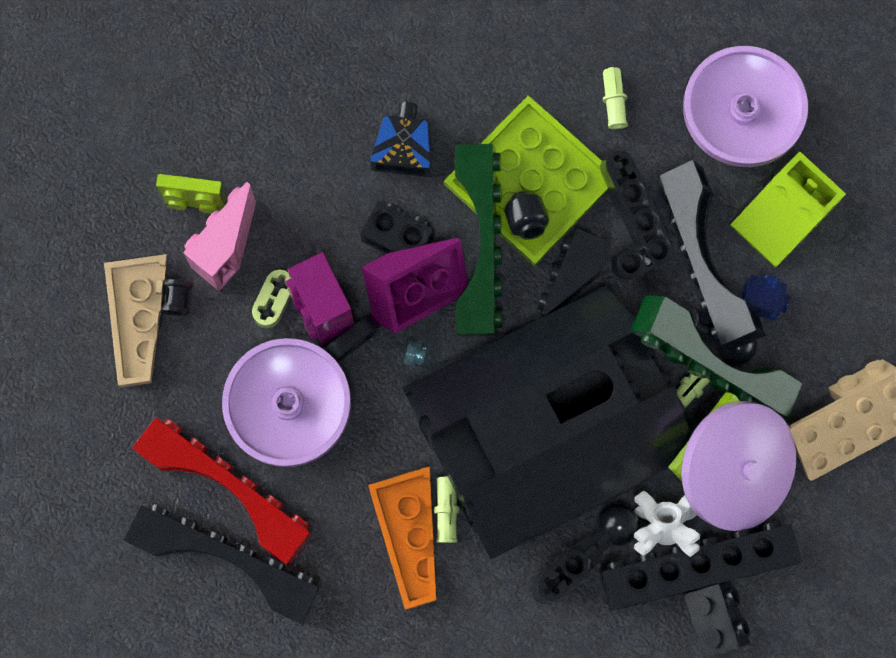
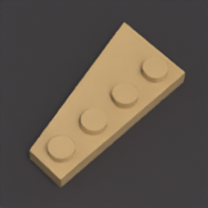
(135, 303)

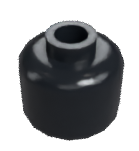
(526, 215)

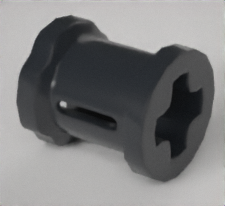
(176, 297)

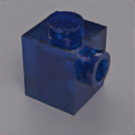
(766, 295)

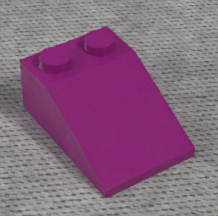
(414, 282)

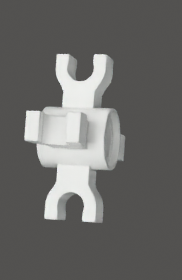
(665, 525)

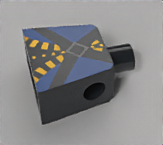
(402, 144)

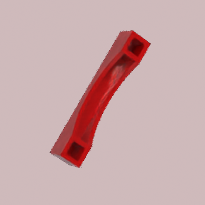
(171, 452)

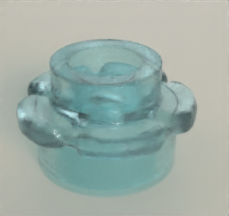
(414, 354)

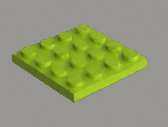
(546, 161)

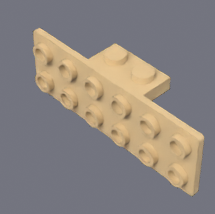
(852, 424)

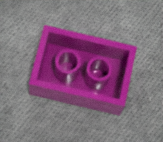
(319, 299)

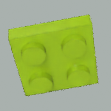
(191, 192)

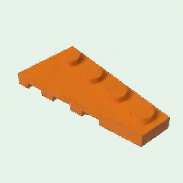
(407, 529)

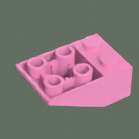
(221, 245)

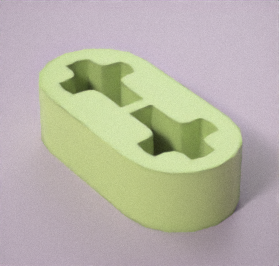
(266, 295)

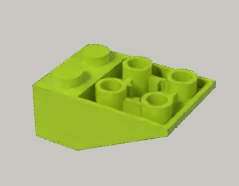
(788, 209)

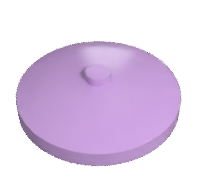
(745, 106)
(286, 402)
(739, 465)

